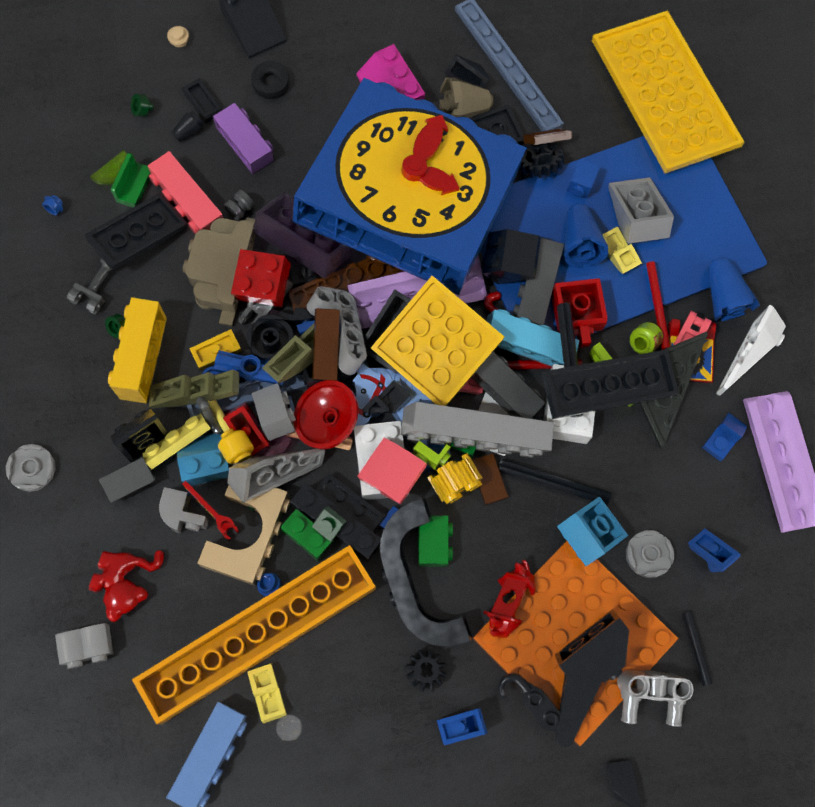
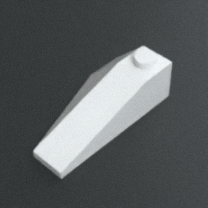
(760, 339)

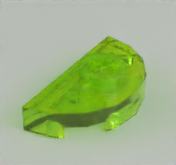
(108, 173)

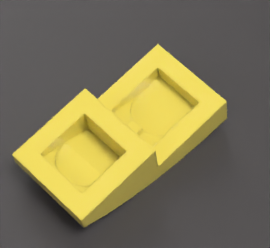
(619, 252)
(266, 693)

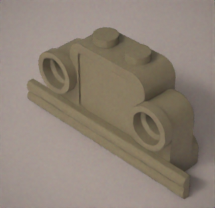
(214, 264)

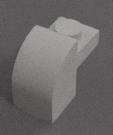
(174, 513)

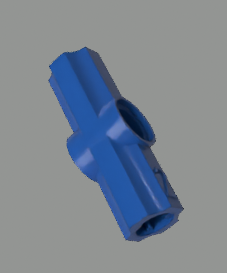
(228, 361)

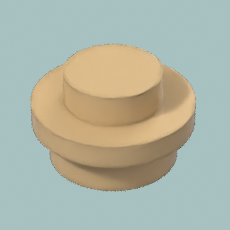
(178, 36)

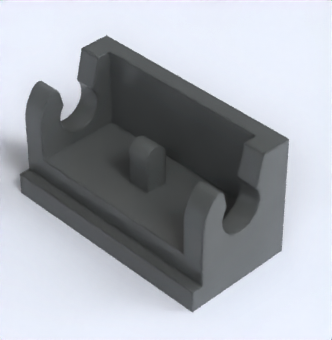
(127, 479)

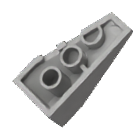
(265, 473)

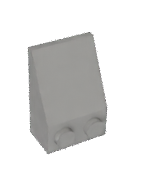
(640, 210)

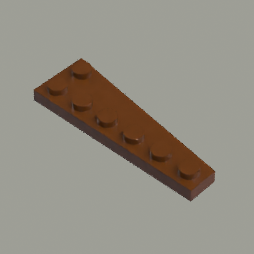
(352, 274)

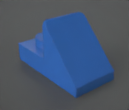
(724, 437)
(714, 551)
(462, 726)

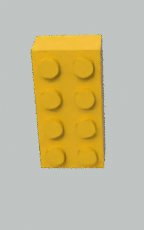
(137, 350)

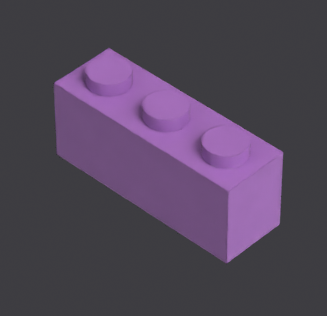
(244, 138)

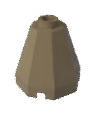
(464, 99)

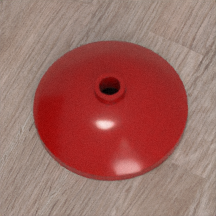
(317, 409)

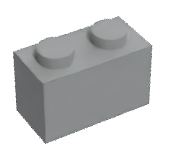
(273, 412)

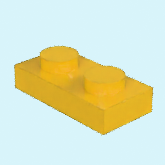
(206, 352)

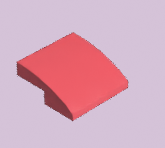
(392, 470)

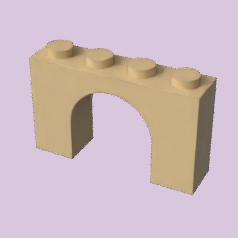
(248, 562)

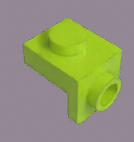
(430, 457)

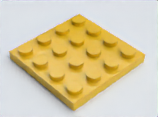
(437, 342)

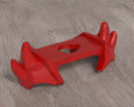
(503, 614)

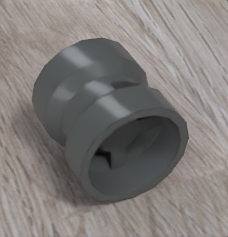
(239, 205)

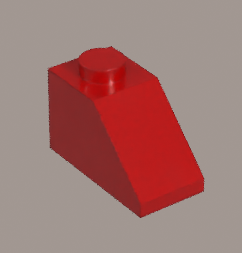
(244, 419)

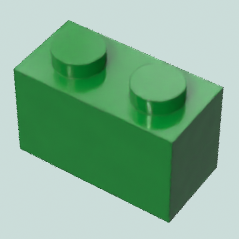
(300, 530)
(433, 542)

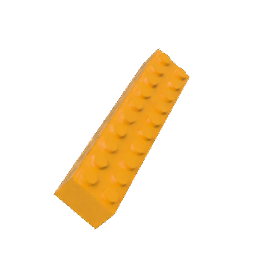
(253, 635)

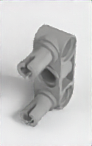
(656, 687)

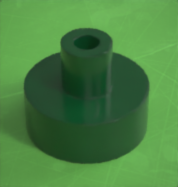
(140, 105)
(113, 324)

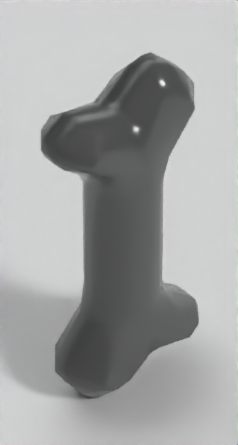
(208, 414)

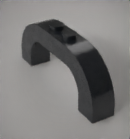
(404, 594)

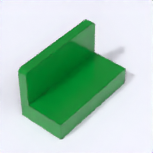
(130, 182)

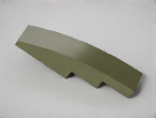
(186, 390)

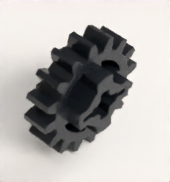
(542, 160)

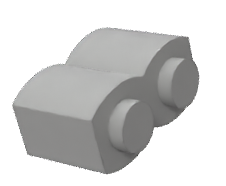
(84, 644)

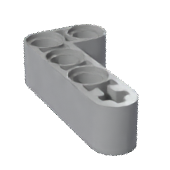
(351, 342)

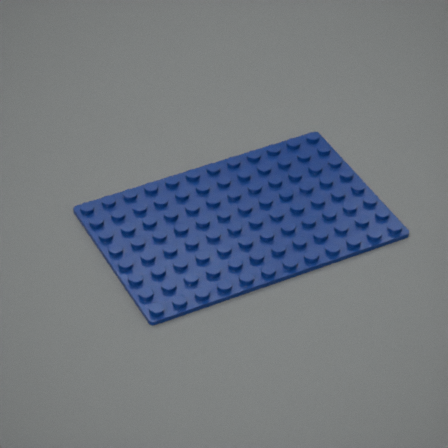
(703, 229)

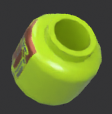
(646, 338)

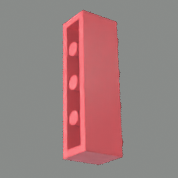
(184, 192)

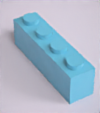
(527, 338)

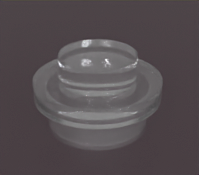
(289, 727)

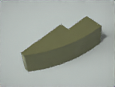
(292, 357)

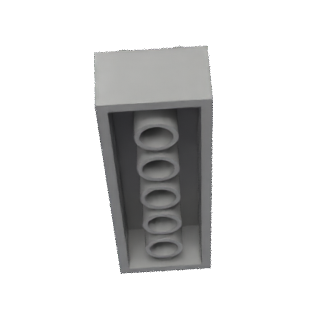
(477, 429)

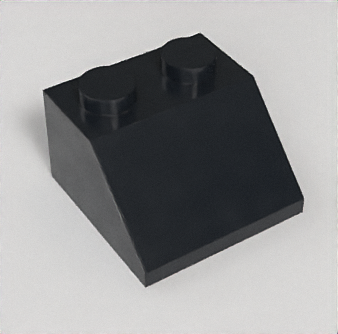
(511, 256)

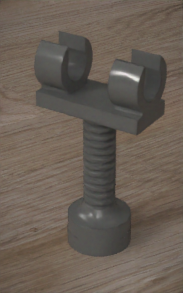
(95, 304)

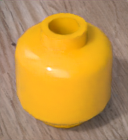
(235, 446)

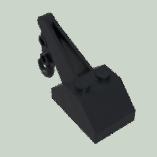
(587, 662)

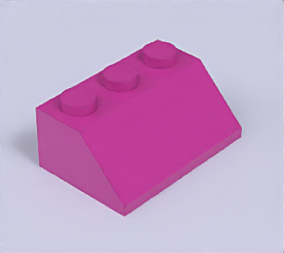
(391, 68)

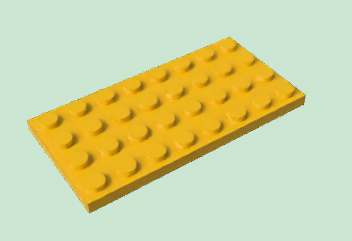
(667, 92)

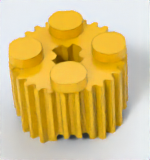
(455, 478)

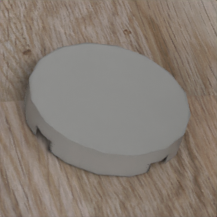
(30, 468)
(649, 554)

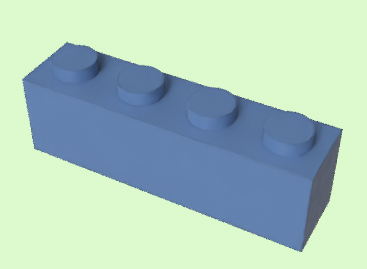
(207, 756)

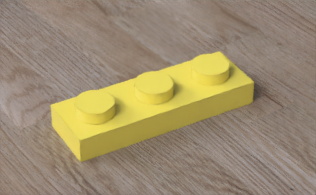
(175, 440)

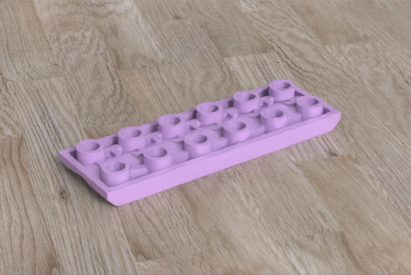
(374, 293)
(783, 459)

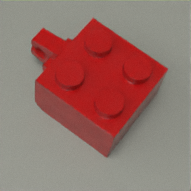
(586, 307)

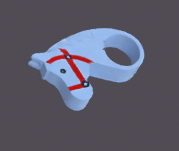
(373, 382)

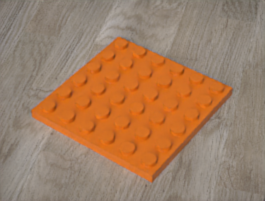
(564, 606)

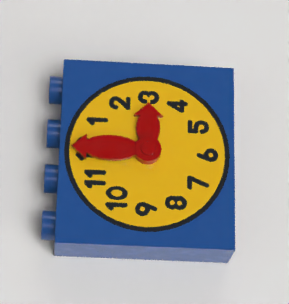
(408, 184)

